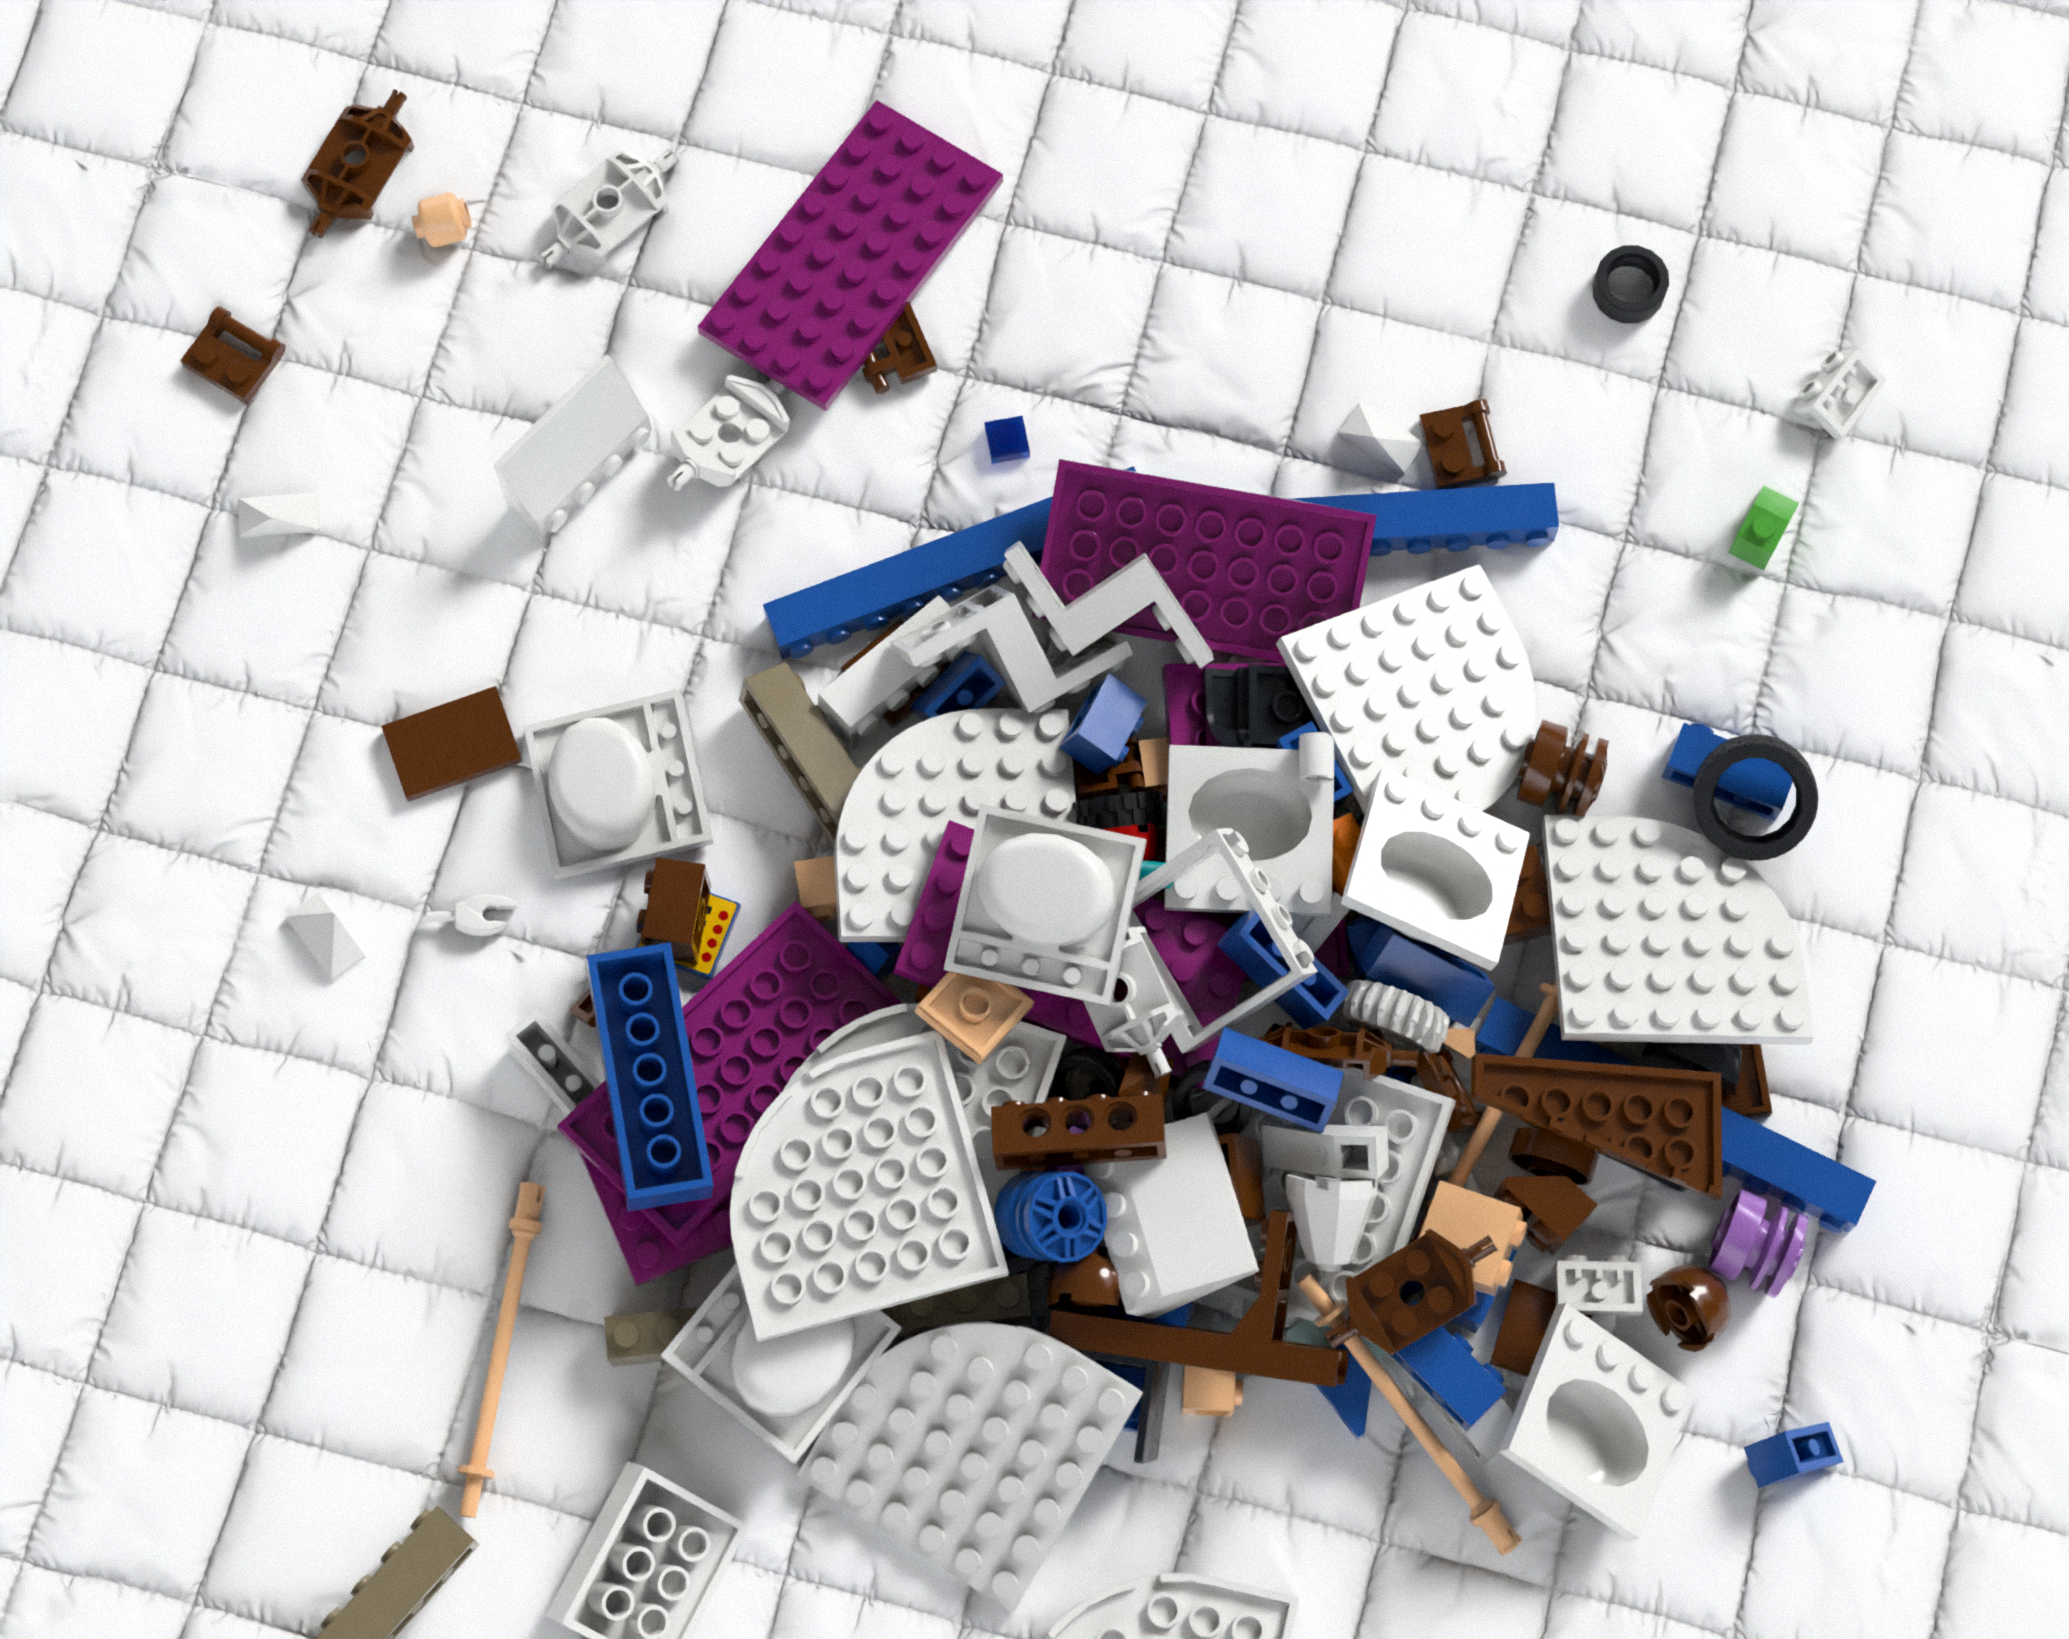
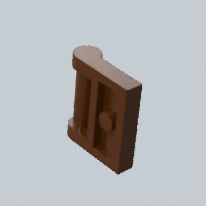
(227, 366)
(1449, 449)
(1441, 1078)

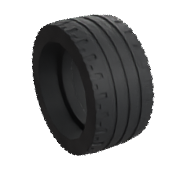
(1770, 844)

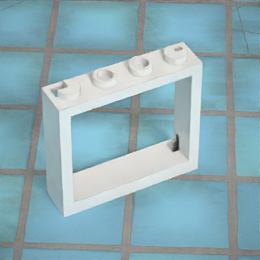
(1188, 1032)

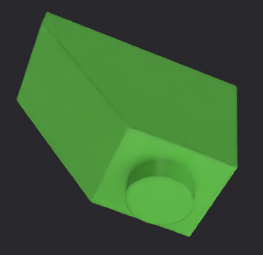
(1763, 528)

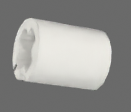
(1316, 757)

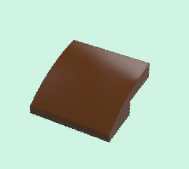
(1523, 1327)

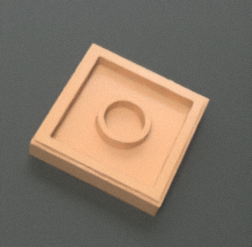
(973, 1012)

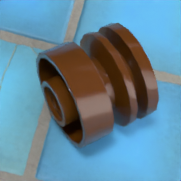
(1561, 769)
(1552, 1155)

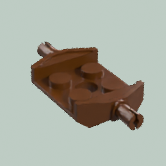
(352, 189)
(1341, 1047)
(1376, 1293)

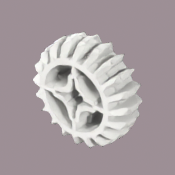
(1401, 1016)

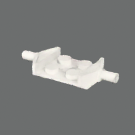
(595, 231)
(741, 408)
(1146, 1013)

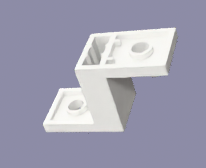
(1106, 605)
(1011, 649)

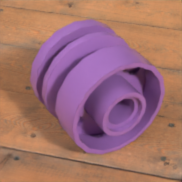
(1760, 1244)

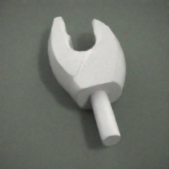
(470, 913)

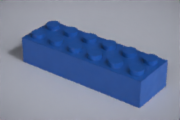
(649, 1077)

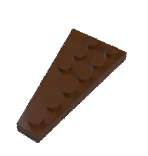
(1633, 1113)

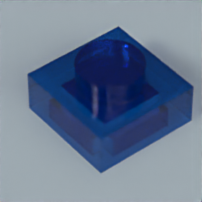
(1007, 439)

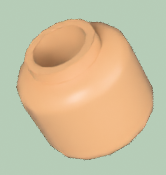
(442, 219)

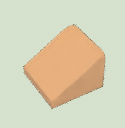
(1461, 1042)

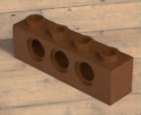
(1098, 1144)

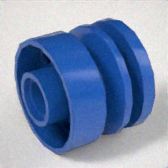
(1050, 1215)

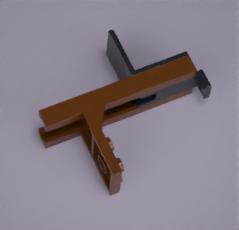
(1251, 1347)

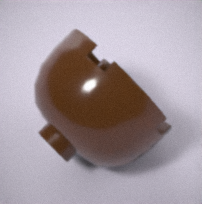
(1086, 1284)
(1690, 1305)

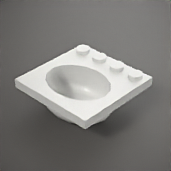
(618, 784)
(1267, 804)
(1449, 870)
(1045, 905)
(783, 1384)
(1596, 1421)

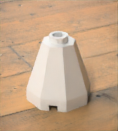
(1330, 1216)

